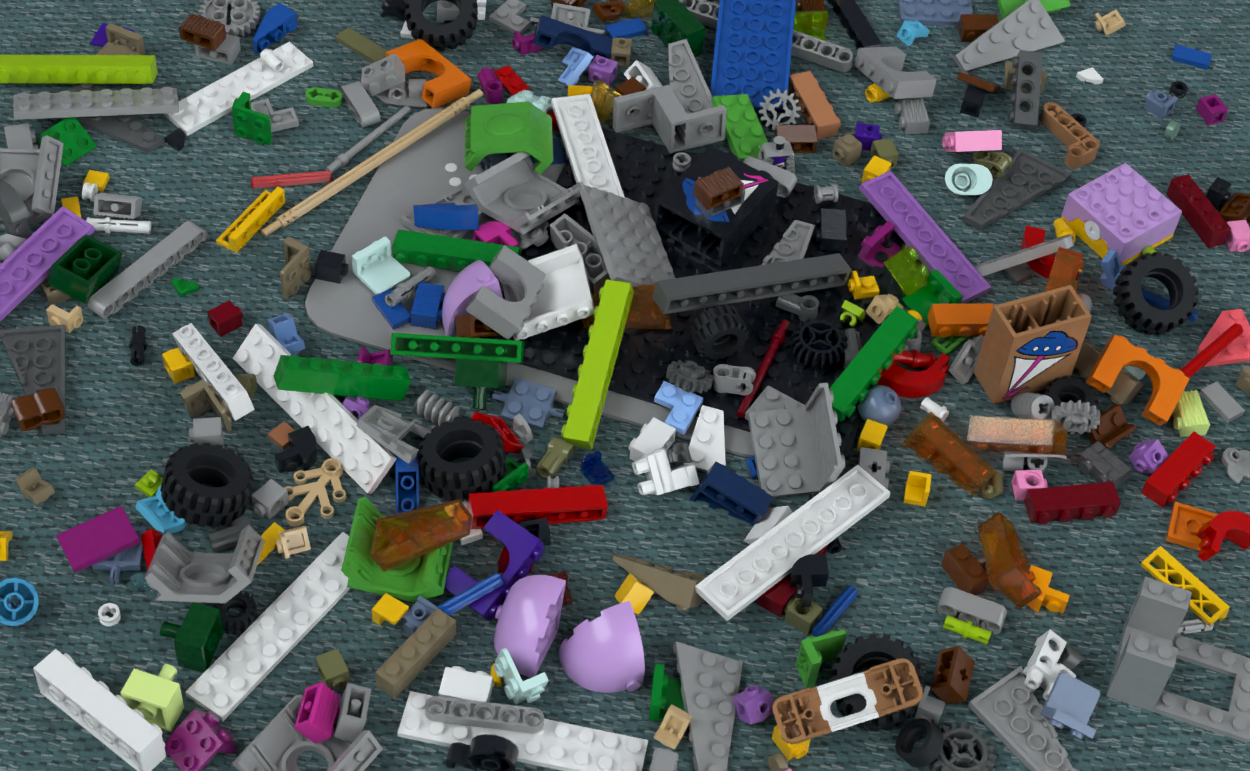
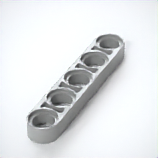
(1024, 255)
(494, 721)

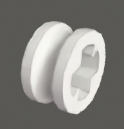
(89, 191)
(113, 609)

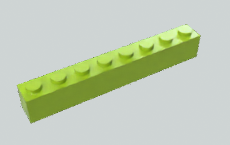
(78, 69)
(598, 364)

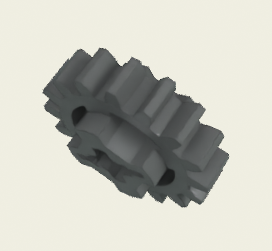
(689, 376)

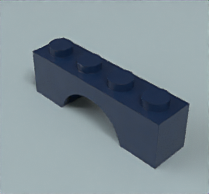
(554, 32)

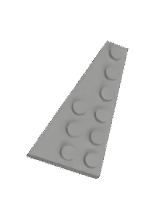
(1023, 29)

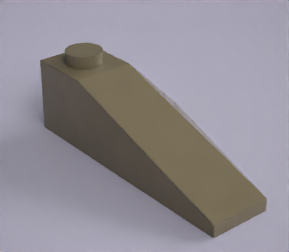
(674, 587)

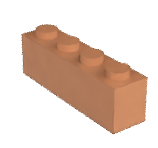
(814, 104)

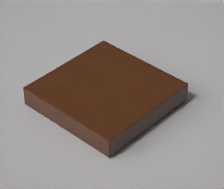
(979, 81)

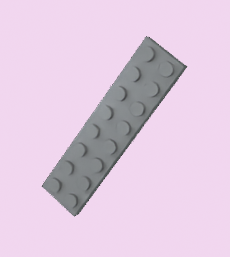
(95, 103)

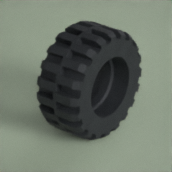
(442, 35)
(1176, 280)
(456, 441)
(201, 503)
(866, 653)

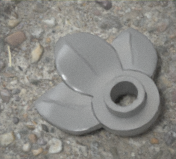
(535, 236)
(1237, 463)

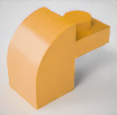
(1050, 598)

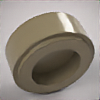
(777, 762)

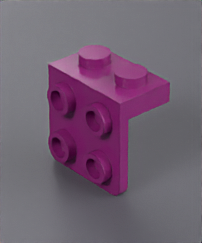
(872, 245)
(198, 741)

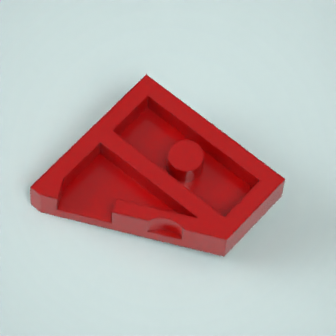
(510, 441)

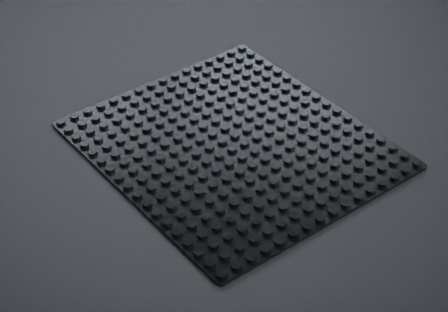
(644, 354)

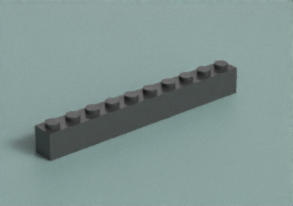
(750, 283)

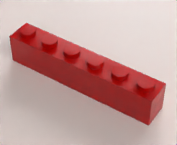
(555, 504)

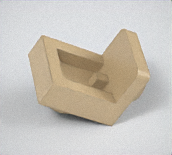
(1109, 22)
(882, 307)
(60, 317)
(293, 541)
(673, 727)

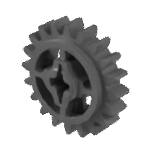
(959, 747)

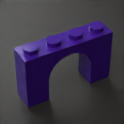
(523, 551)

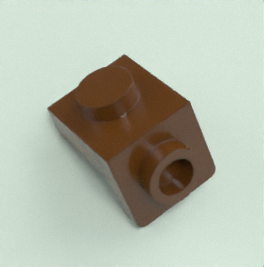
(609, 10)

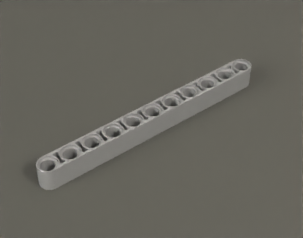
(801, 40)

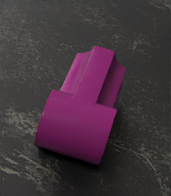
(491, 86)

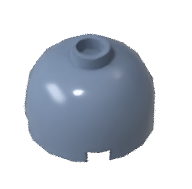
(880, 405)

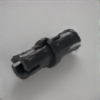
(138, 345)

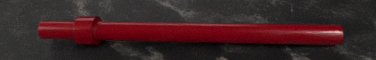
(777, 339)

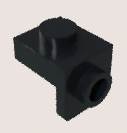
(395, 8)

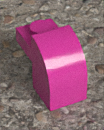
(495, 233)

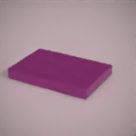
(98, 539)

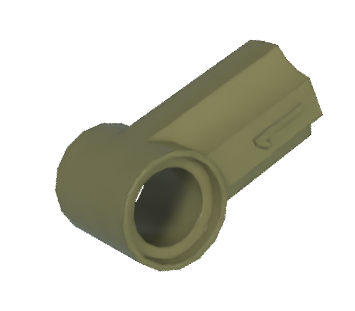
(556, 454)

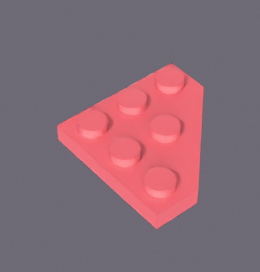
(1236, 351)

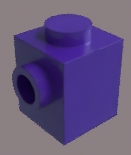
(867, 134)

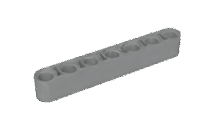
(146, 269)

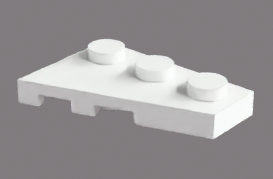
(708, 439)

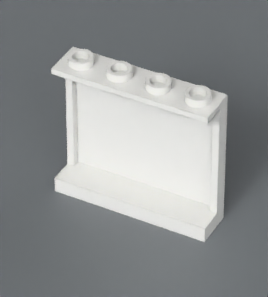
(564, 296)

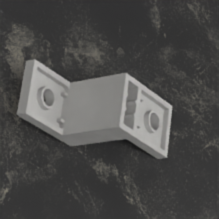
(672, 123)

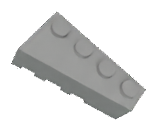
(567, 232)

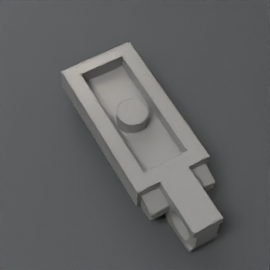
(966, 360)

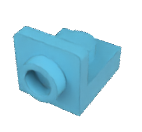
(912, 30)

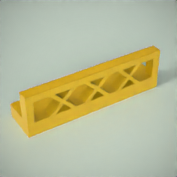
(249, 226)
(1186, 580)

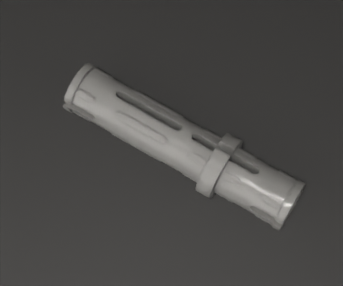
(404, 290)

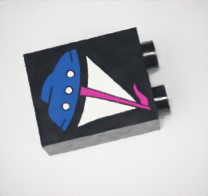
(724, 232)

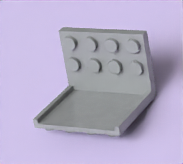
(797, 446)

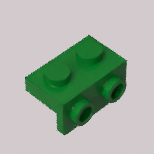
(514, 476)

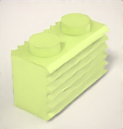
(1190, 415)

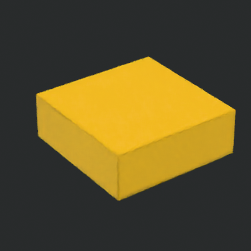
(97, 177)

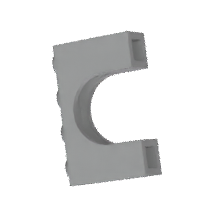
(885, 67)
(523, 279)

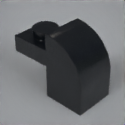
(301, 452)
(808, 573)

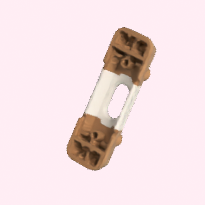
(884, 687)

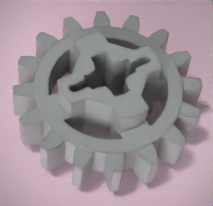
(770, 106)
(1077, 416)

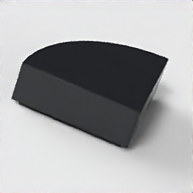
(176, 139)

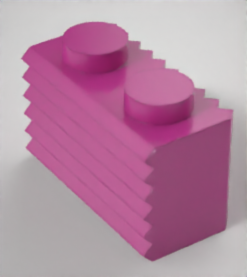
(318, 713)

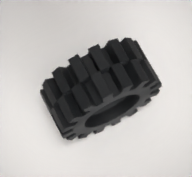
(240, 623)

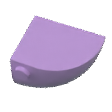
(463, 289)
(529, 621)
(606, 652)

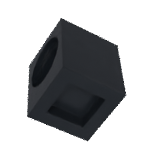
(973, 101)

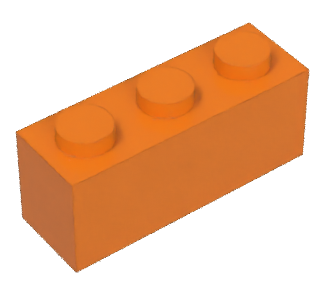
(959, 319)

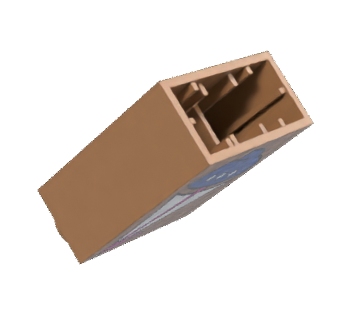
(1031, 343)

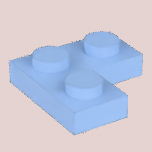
(576, 63)
(683, 406)

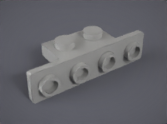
(573, 16)

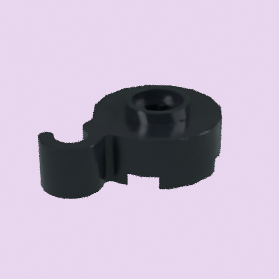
(484, 752)

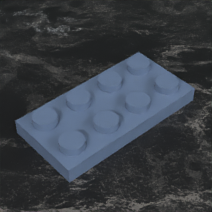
(934, 11)

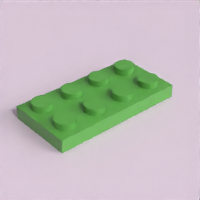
(742, 125)

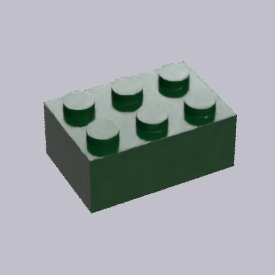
(675, 23)
(85, 268)

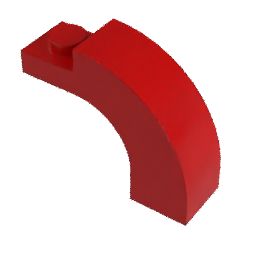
(1042, 265)
(916, 384)
(1227, 525)

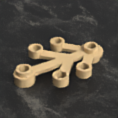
(315, 490)

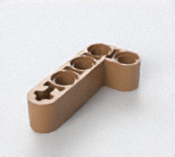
(1080, 143)

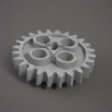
(243, 14)

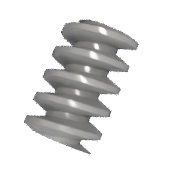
(1032, 406)
(435, 410)

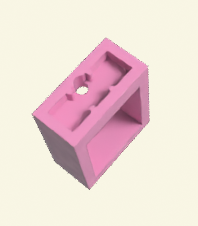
(972, 141)

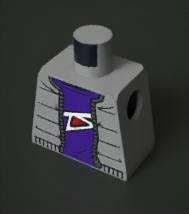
(778, 154)

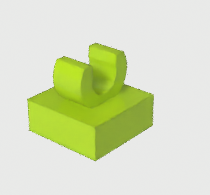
(852, 311)
(149, 483)

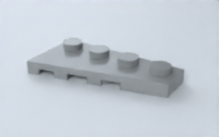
(793, 243)

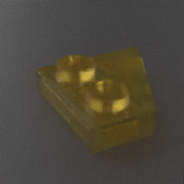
(639, 8)
(602, 99)

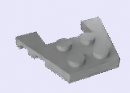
(389, 430)

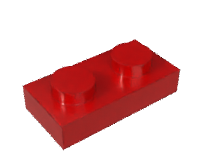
(510, 80)

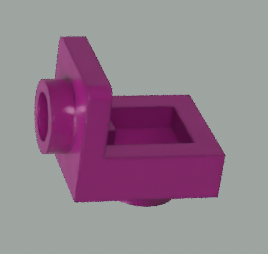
(524, 44)
(381, 357)

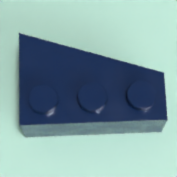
(732, 493)

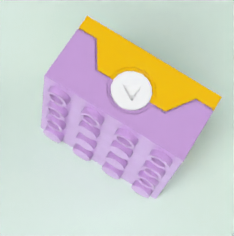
(1121, 214)

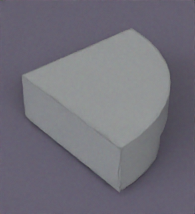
(522, 428)

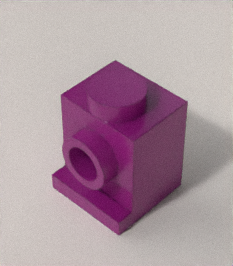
(1211, 109)

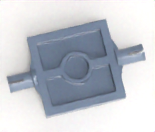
(531, 401)
(126, 560)

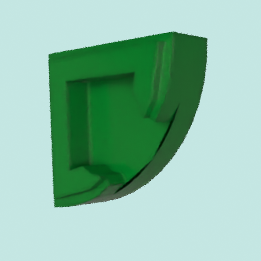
(184, 287)

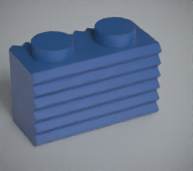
(428, 305)

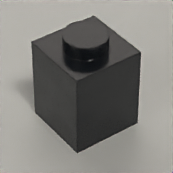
(331, 266)

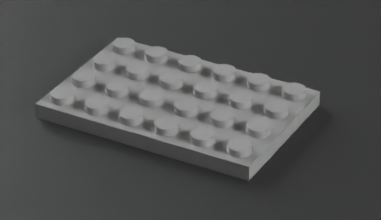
(626, 238)

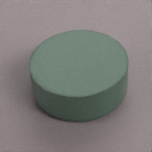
(1172, 130)

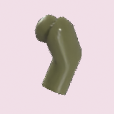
(995, 489)

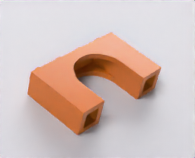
(449, 84)
(1166, 382)

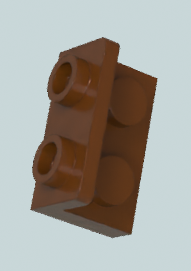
(1237, 208)
(1111, 427)

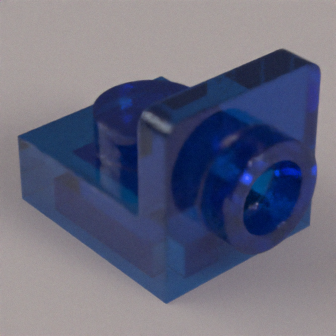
(595, 470)

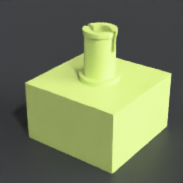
(155, 696)

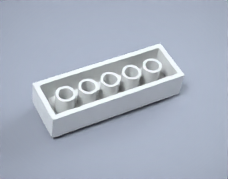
(100, 711)

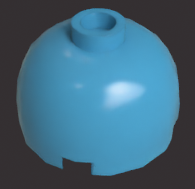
(17, 601)

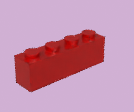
(1179, 469)

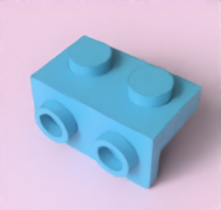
(158, 515)

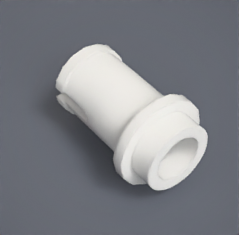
(268, 56)
(930, 406)

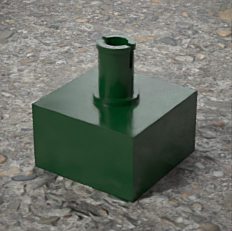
(480, 376)
(196, 637)

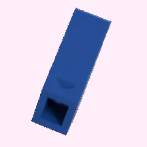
(274, 26)
(406, 485)

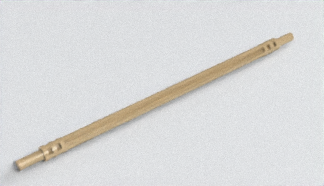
(371, 163)

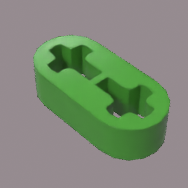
(323, 97)

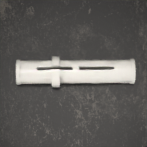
(114, 225)

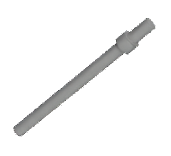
(343, 159)

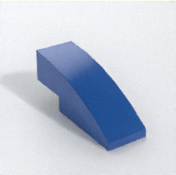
(446, 216)

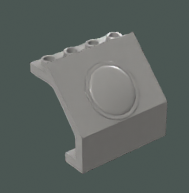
(34, 176)
(519, 194)
(203, 576)
(281, 744)

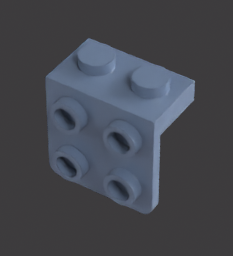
(1071, 705)

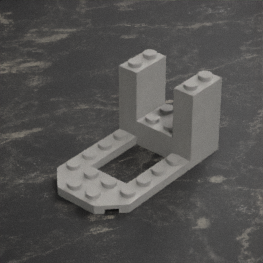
(1149, 656)

